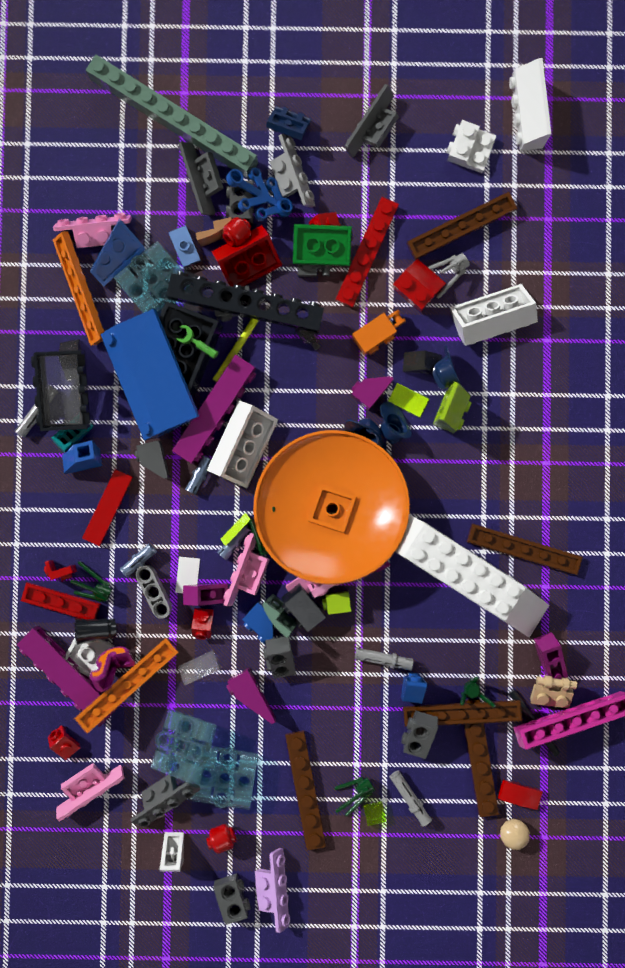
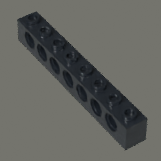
(180, 280)

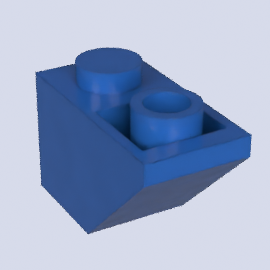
(81, 457)
(258, 621)
(413, 688)

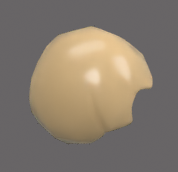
(514, 834)

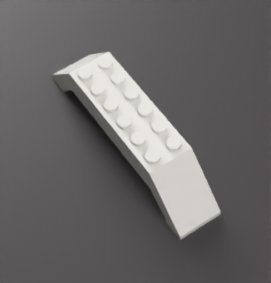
(471, 576)

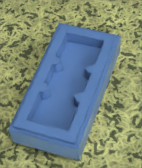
(184, 247)

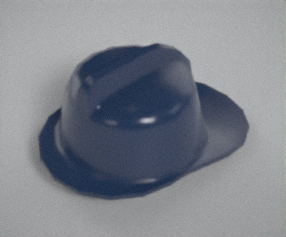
(444, 372)
(394, 423)

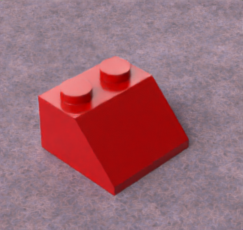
(418, 285)

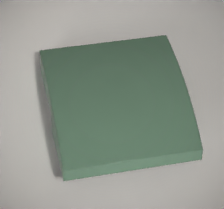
(277, 616)

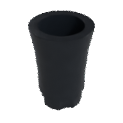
(94, 630)

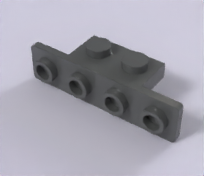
(374, 124)
(202, 175)
(162, 798)

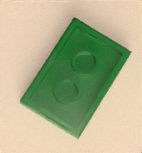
(322, 245)

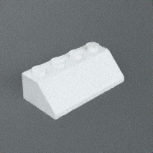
(530, 105)
(494, 314)
(242, 444)

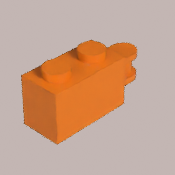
(377, 332)

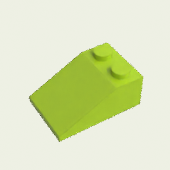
(452, 408)

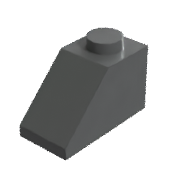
(153, 458)

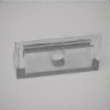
(199, 667)

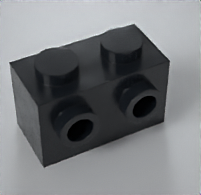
(303, 607)

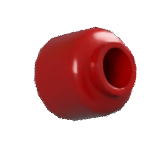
(236, 231)
(221, 838)

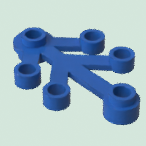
(280, 205)

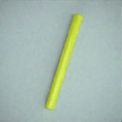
(236, 348)

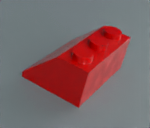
(248, 261)

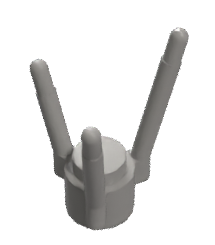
(457, 264)

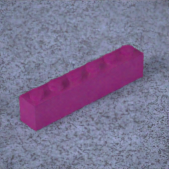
(214, 409)
(51, 660)

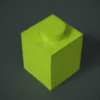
(337, 602)

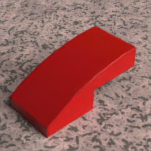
(520, 795)

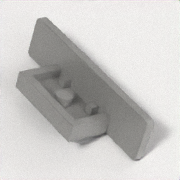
(290, 174)

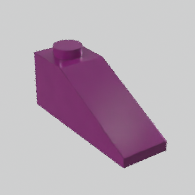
(551, 656)
(249, 693)

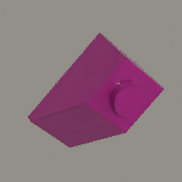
(370, 390)
(204, 594)

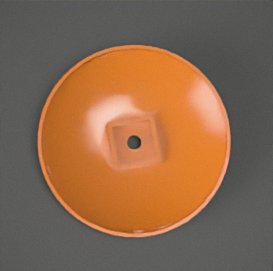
(326, 471)

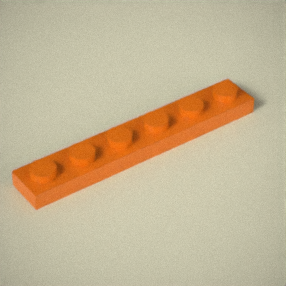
(78, 287)
(126, 685)

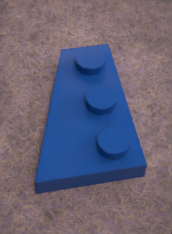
(116, 253)

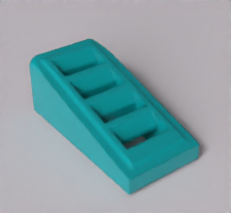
(77, 437)

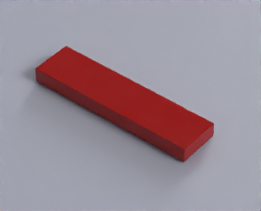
(107, 507)
(60, 601)

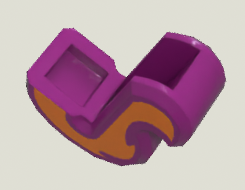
(107, 666)

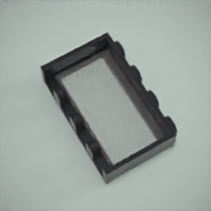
(61, 390)

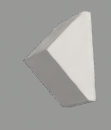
(172, 852)

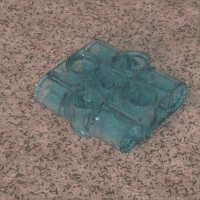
(130, 283)
(167, 761)
(242, 793)

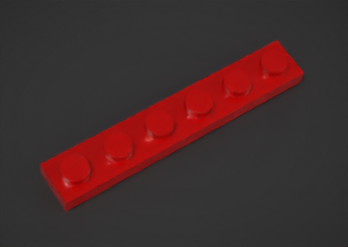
(367, 252)

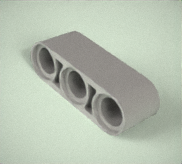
(146, 585)

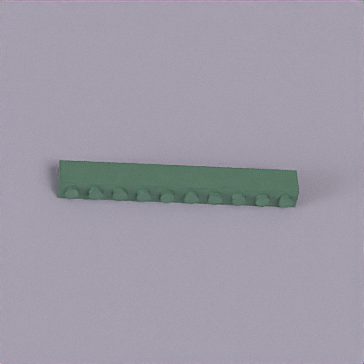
(171, 116)

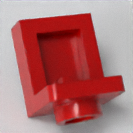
(325, 219)
(63, 573)
(202, 623)
(62, 743)

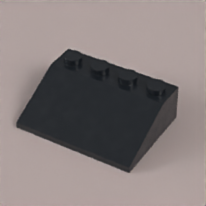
(189, 357)

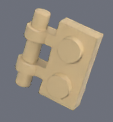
(553, 692)

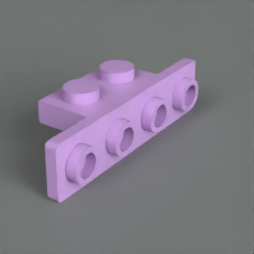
(272, 890)

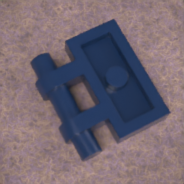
(288, 122)

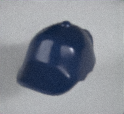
(365, 428)

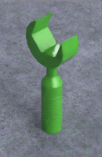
(199, 344)

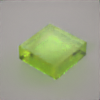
(374, 813)

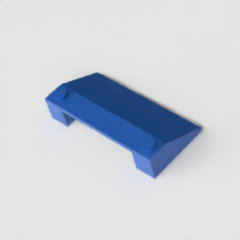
(149, 375)

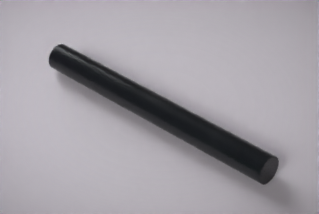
(530, 717)

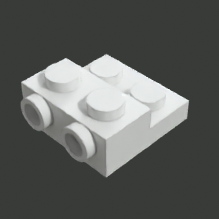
(470, 146)

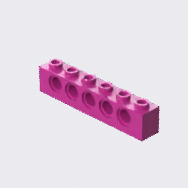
(571, 720)

